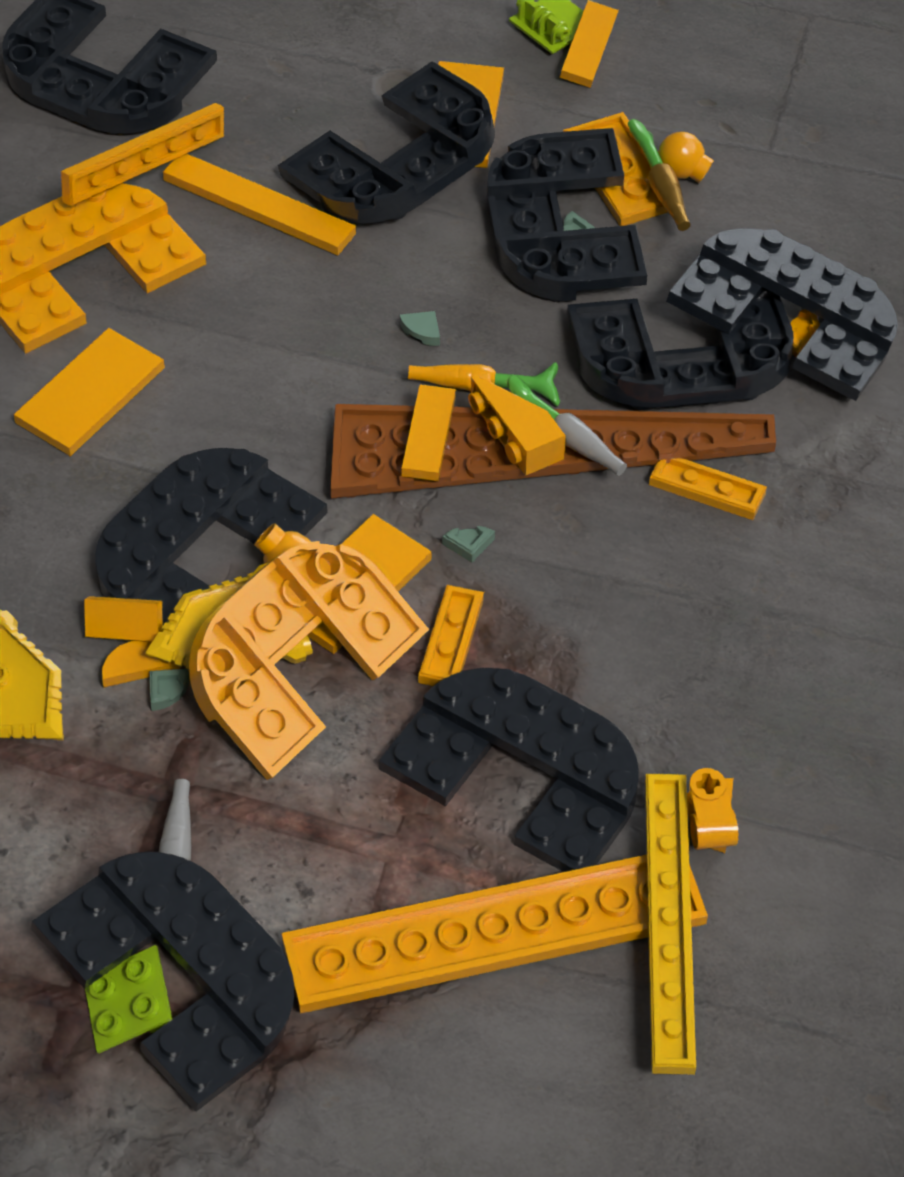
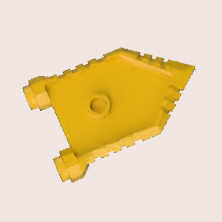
(191, 612)
(27, 687)

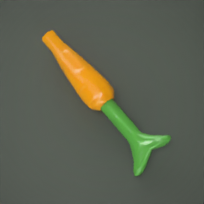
(459, 377)

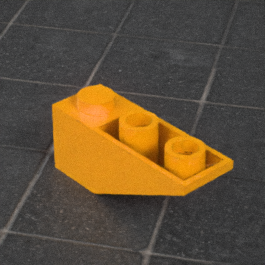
(523, 428)

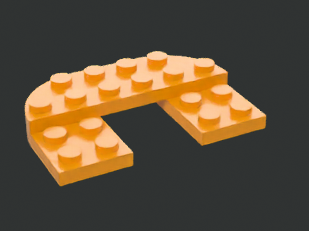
(122, 218)
(268, 616)

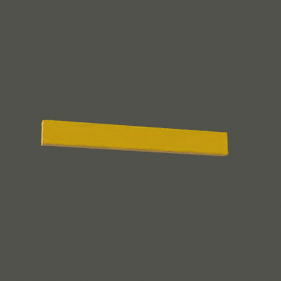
(669, 925)

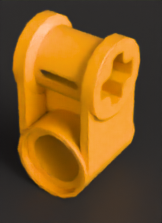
(710, 811)

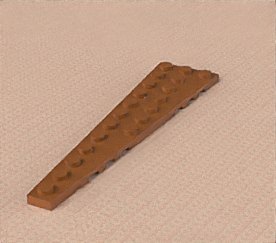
(374, 438)

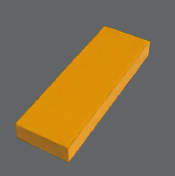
(589, 44)
(428, 432)
(709, 486)
(451, 634)

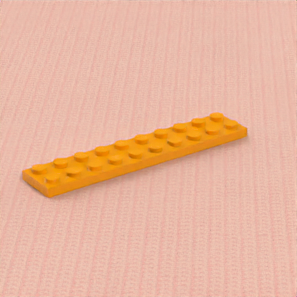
(472, 933)

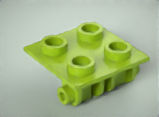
(548, 22)
(129, 1000)

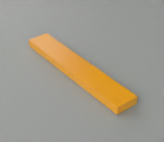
(142, 154)
(260, 203)

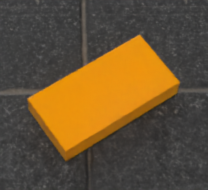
(122, 618)

